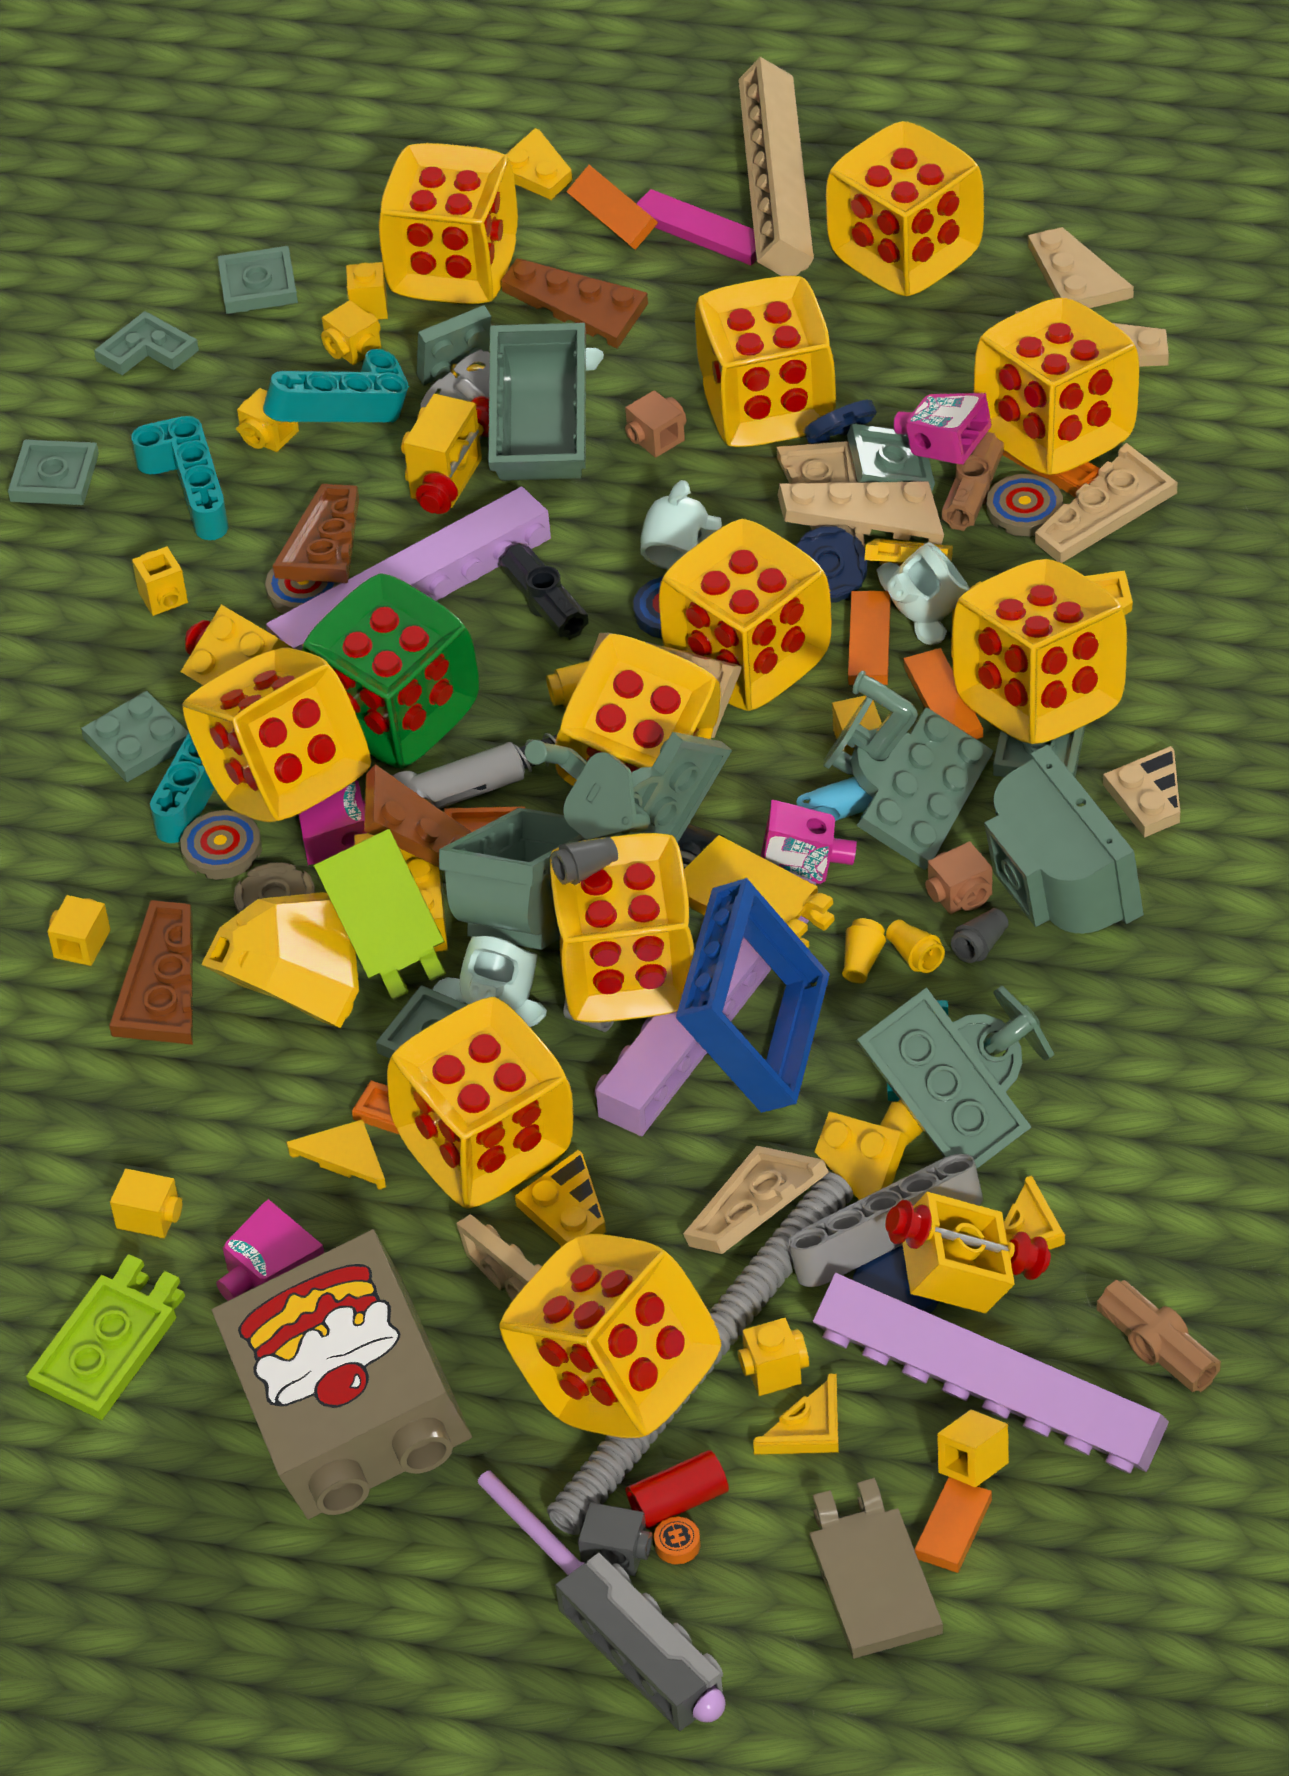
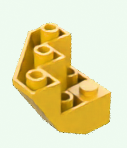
(292, 953)

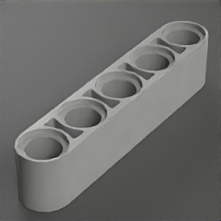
(859, 1231)

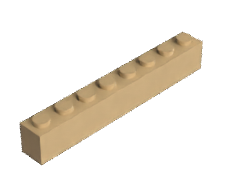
(775, 169)

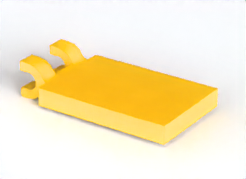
(787, 893)

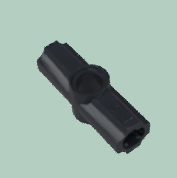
(544, 591)

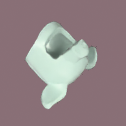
(675, 527)
(924, 590)
(496, 970)

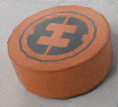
(677, 1540)

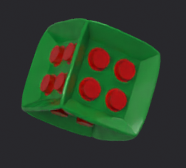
(401, 664)

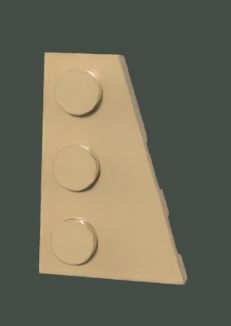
(1075, 270)
(751, 1196)

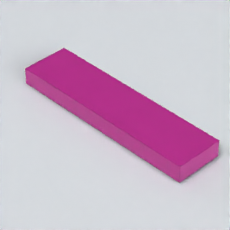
(700, 226)

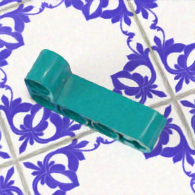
(328, 396)
(183, 446)
(180, 794)

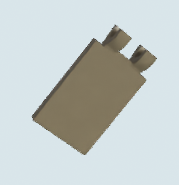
(872, 1574)

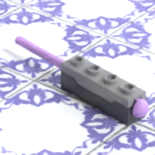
(625, 1625)

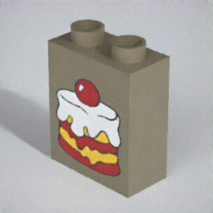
(341, 1376)

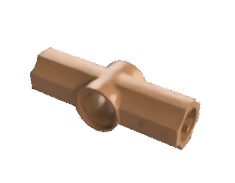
(972, 483)
(1158, 1335)

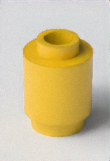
(563, 683)

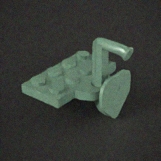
(913, 777)
(653, 799)
(949, 1071)

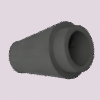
(582, 859)
(978, 936)

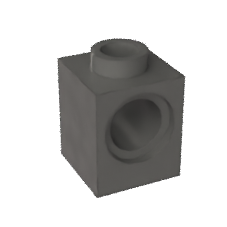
(616, 1535)

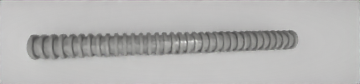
(731, 1316)

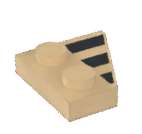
(1147, 791)

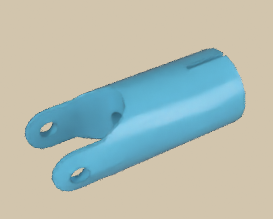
(839, 799)

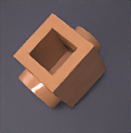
(655, 423)
(959, 879)

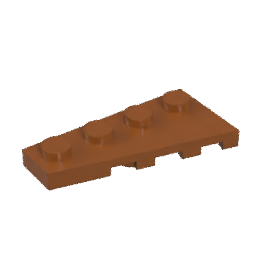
(601, 305)
(322, 539)
(412, 819)
(159, 979)

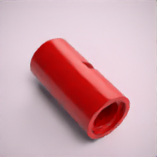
(678, 1488)

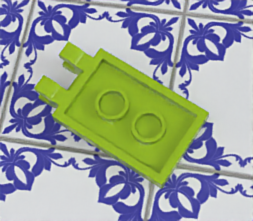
(382, 910)
(107, 1339)

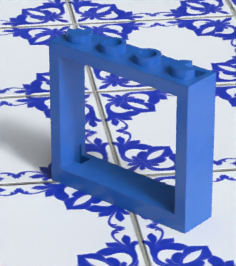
(737, 912)

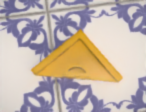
(343, 1151)
(1033, 1217)
(806, 1426)

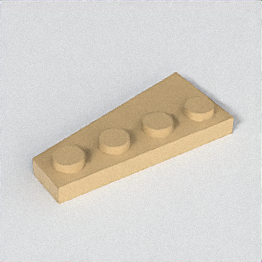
(495, 1258)

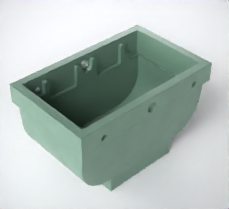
(537, 401)
(1060, 856)
(503, 879)

